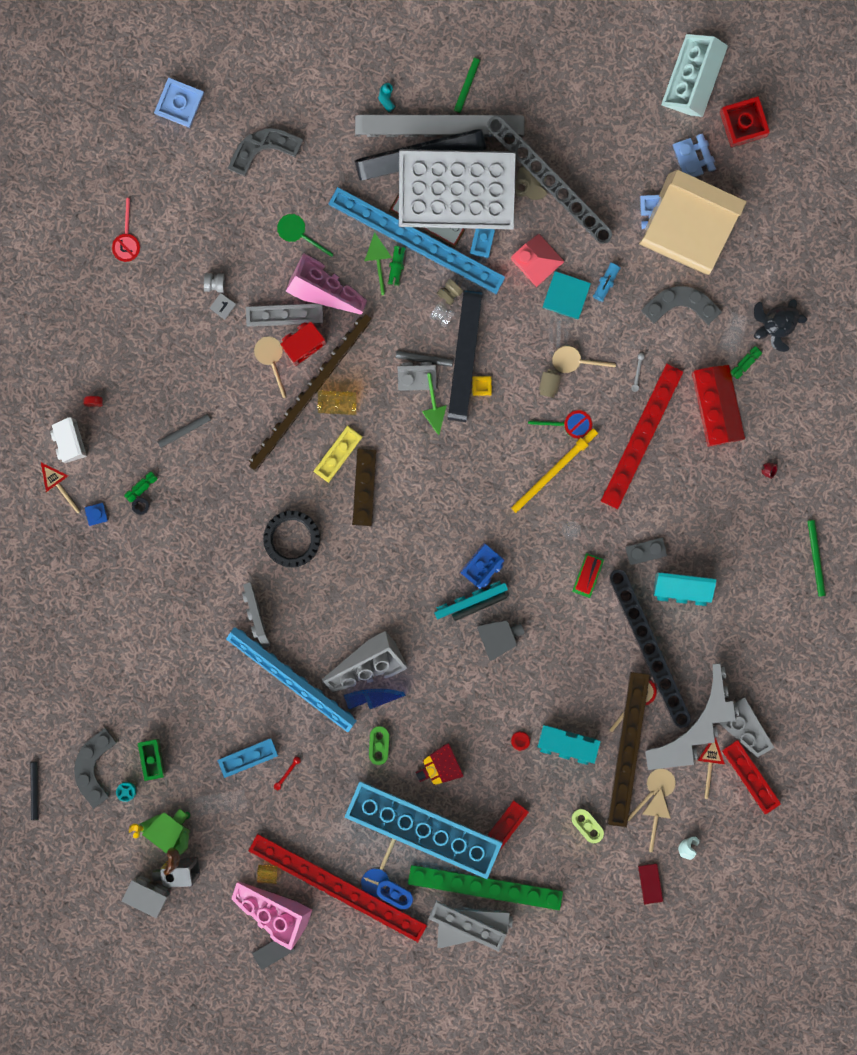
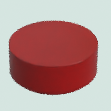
(93, 401)
(520, 740)

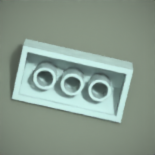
(694, 74)

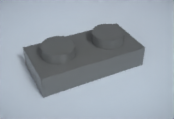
(646, 551)

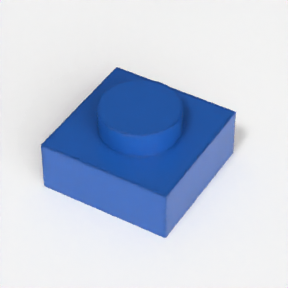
(96, 514)

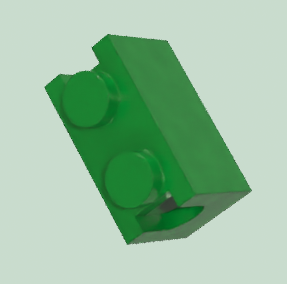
(151, 759)

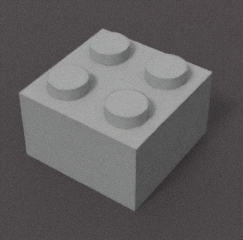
(146, 896)

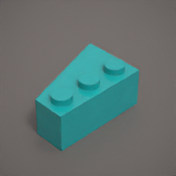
(568, 745)

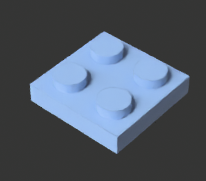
(179, 102)

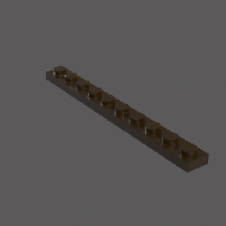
(304, 398)

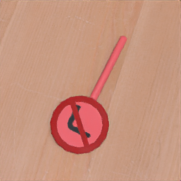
(126, 246)

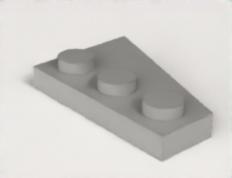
(253, 613)
(748, 730)

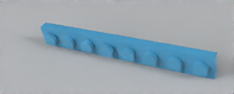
(292, 680)

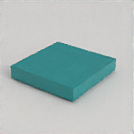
(566, 295)

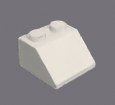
(68, 440)

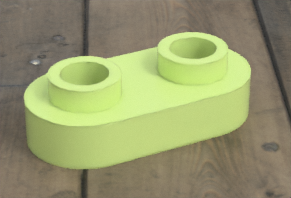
(587, 825)

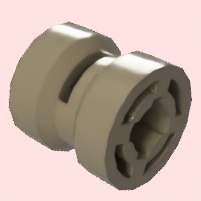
(450, 292)

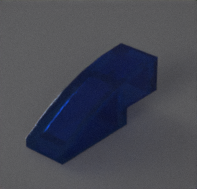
(373, 697)

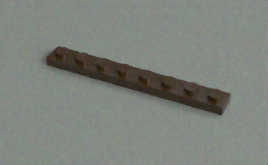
(628, 749)

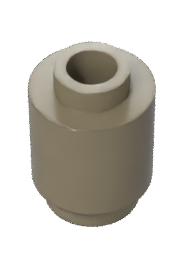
(549, 383)

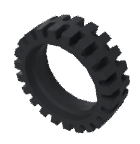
(275, 555)

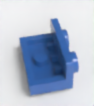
(482, 566)

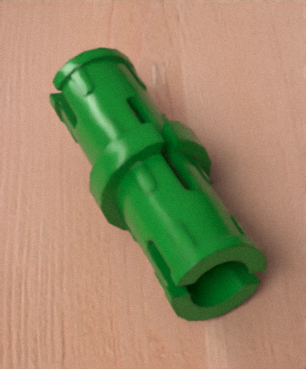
(396, 266)

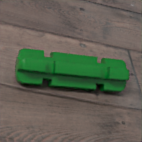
(746, 362)
(140, 486)

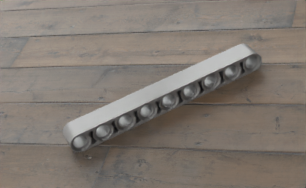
(432, 125)

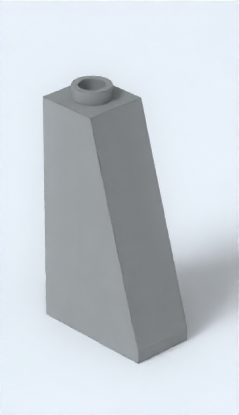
(494, 918)

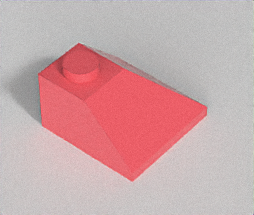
(537, 260)

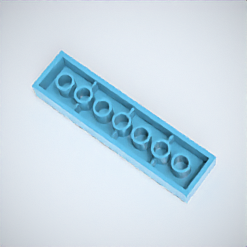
(423, 829)

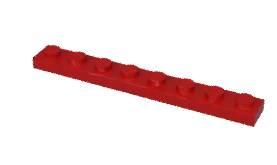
(641, 436)

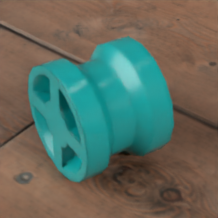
(123, 789)

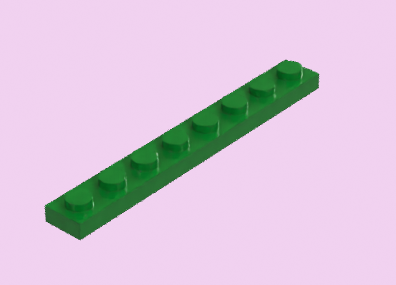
(485, 888)

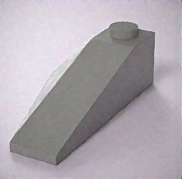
(372, 659)

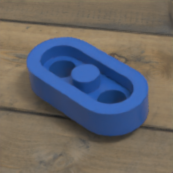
(394, 894)

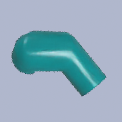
(385, 95)

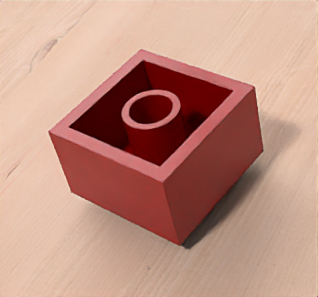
(744, 122)
(302, 343)

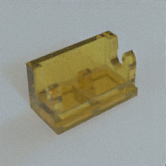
(337, 402)

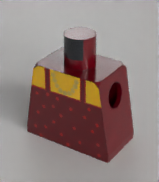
(440, 766)

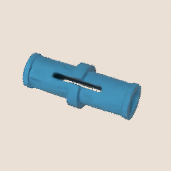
(612, 270)

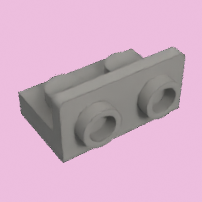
(415, 377)

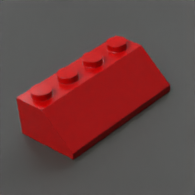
(718, 405)

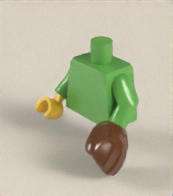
(166, 834)

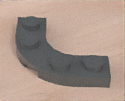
(260, 141)
(683, 297)
(85, 764)

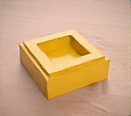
(481, 386)

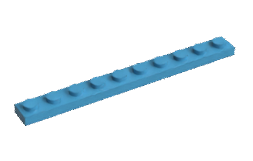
(417, 241)

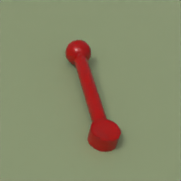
(277, 786)

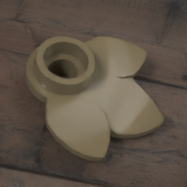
(533, 188)

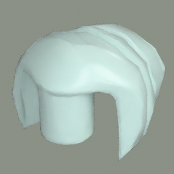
(685, 848)

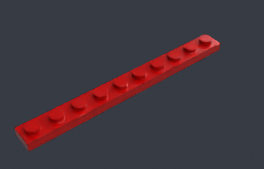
(337, 888)

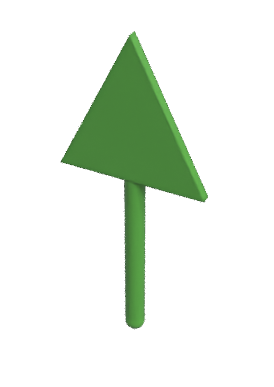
(377, 252)
(436, 414)

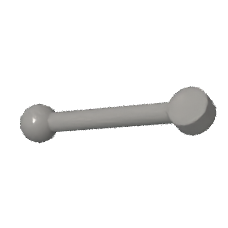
(635, 387)

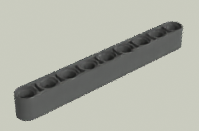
(559, 183)

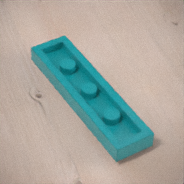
(462, 602)

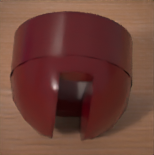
(768, 468)

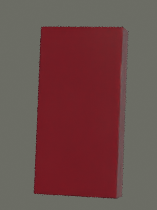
(650, 883)

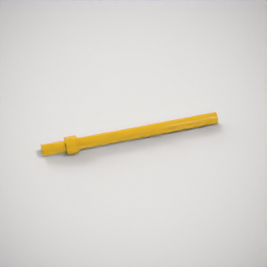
(580, 445)

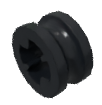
(142, 500)

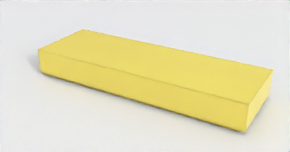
(338, 454)

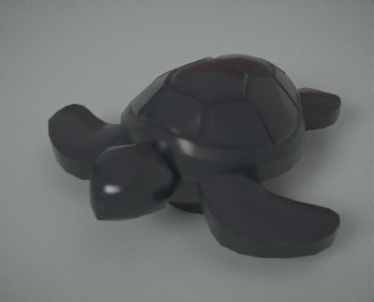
(778, 323)

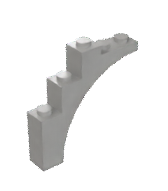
(702, 732)

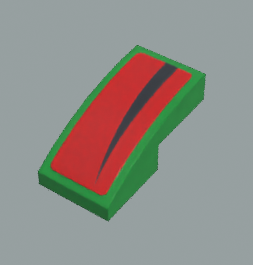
(588, 575)

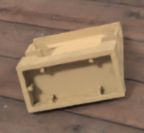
(691, 221)

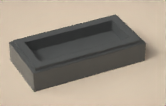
(270, 954)

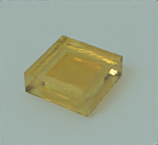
(267, 874)

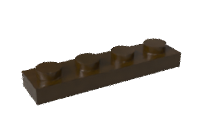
(364, 487)

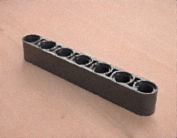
(388, 161)
(465, 356)

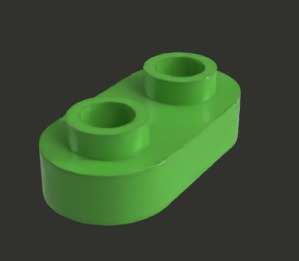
(379, 745)

